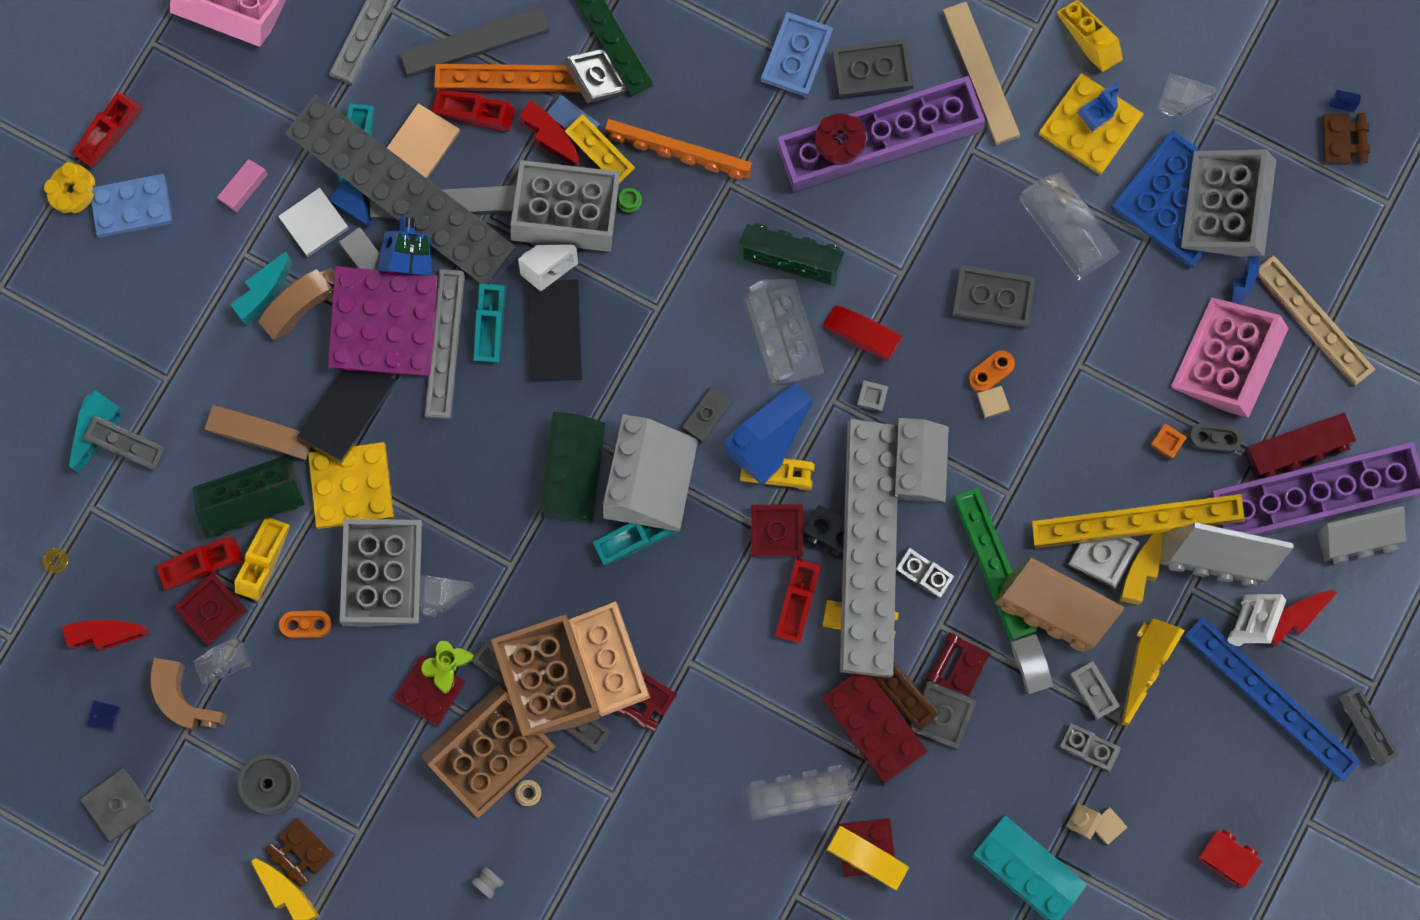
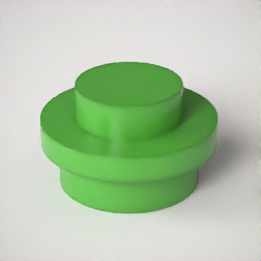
(629, 200)

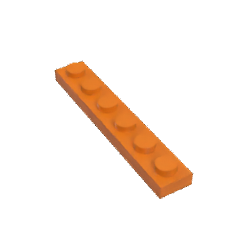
(504, 78)
(685, 151)

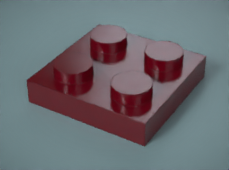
(777, 530)
(210, 609)
(424, 697)
(875, 832)

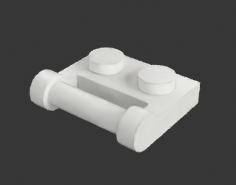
(1263, 620)

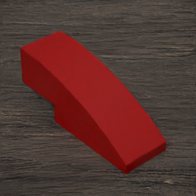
(474, 109)
(107, 129)
(549, 134)
(863, 332)
(200, 563)
(798, 599)
(1301, 615)
(102, 633)

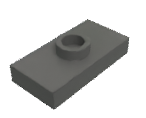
(707, 414)

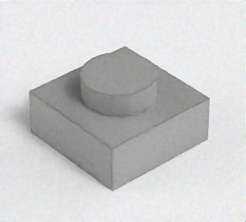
(872, 396)

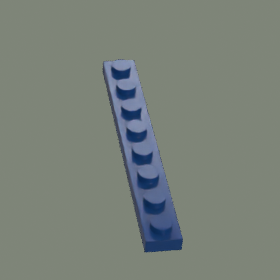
(1272, 699)

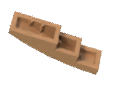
(256, 432)

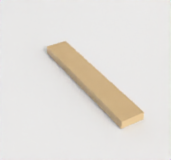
(981, 73)
(1314, 321)

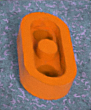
(992, 371)
(306, 624)

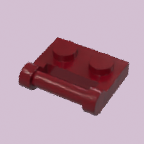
(966, 669)

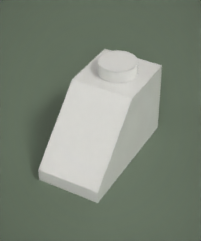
(547, 263)

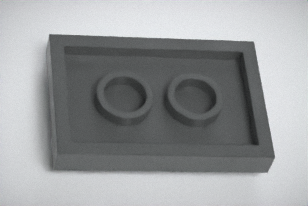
(872, 68)
(994, 296)

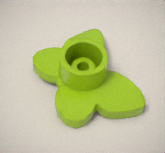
(444, 664)

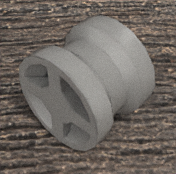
(487, 882)

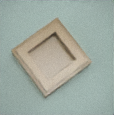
(993, 402)
(1110, 826)

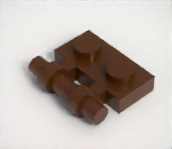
(1336, 138)
(306, 846)

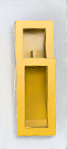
(261, 558)
(1143, 569)
(868, 858)
(284, 892)

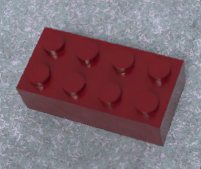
(874, 726)

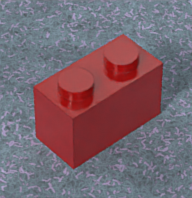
(1230, 858)

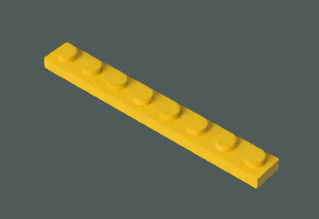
(1137, 521)

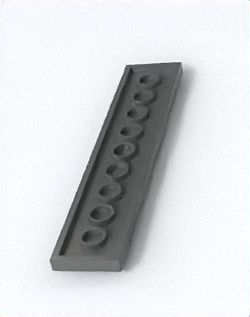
(400, 189)

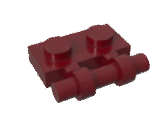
(659, 702)

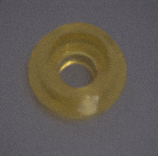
(48, 559)

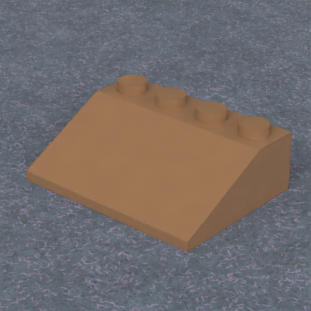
(1058, 605)
(545, 678)
(486, 753)

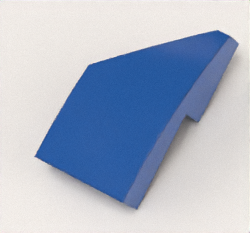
(1100, 109)
(352, 202)
(1243, 286)

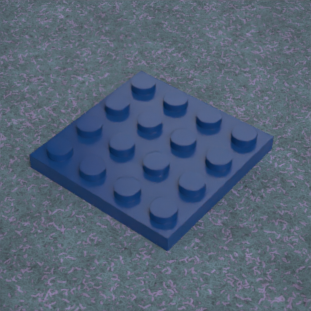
(1159, 196)

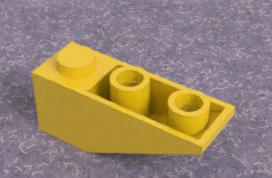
(1092, 35)

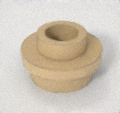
(528, 784)

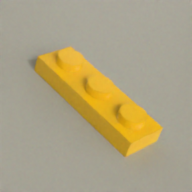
(598, 147)

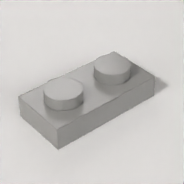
(1094, 690)

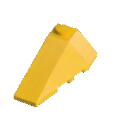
(1152, 651)

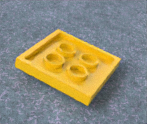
(1073, 136)
(351, 489)

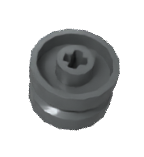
(254, 786)

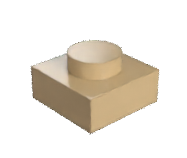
(1084, 821)

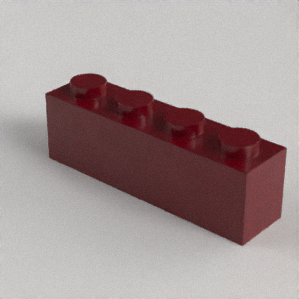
(1300, 446)

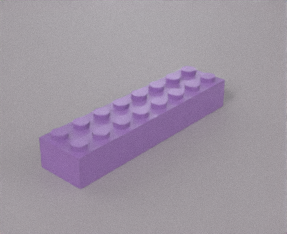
(891, 132)
(1327, 491)

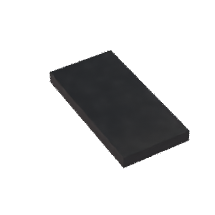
(555, 332)
(345, 412)

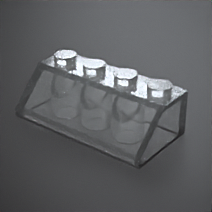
(1069, 224)
(783, 331)
(801, 793)

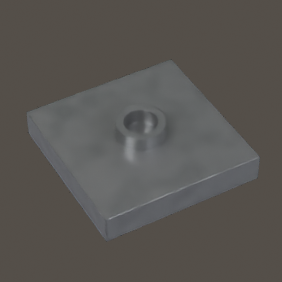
(595, 75)
(953, 718)
(117, 804)

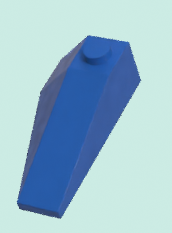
(767, 435)

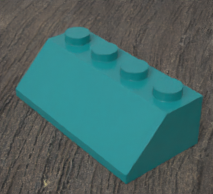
(1029, 870)

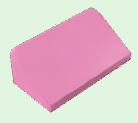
(242, 185)

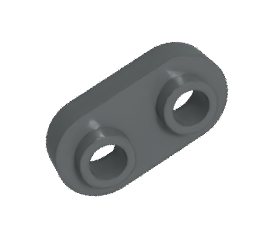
(1215, 437)

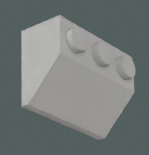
(921, 461)
(1362, 535)

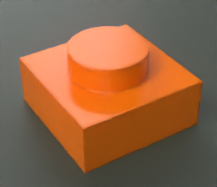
(1168, 441)

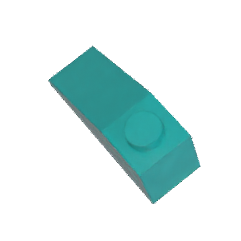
(92, 405)

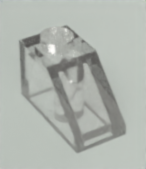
(1184, 95)
(442, 594)
(221, 661)

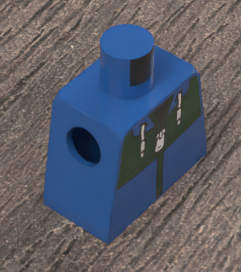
(405, 250)

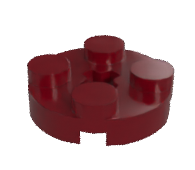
(840, 124)

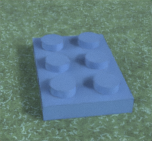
(797, 54)
(131, 206)

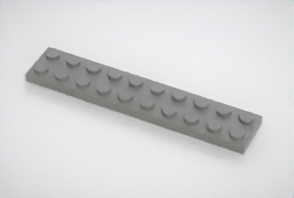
(869, 550)

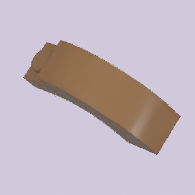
(296, 301)
(166, 689)

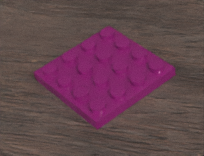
(382, 322)

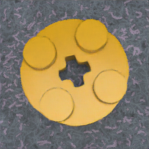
(59, 183)

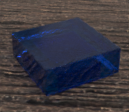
(1345, 100)
(103, 716)

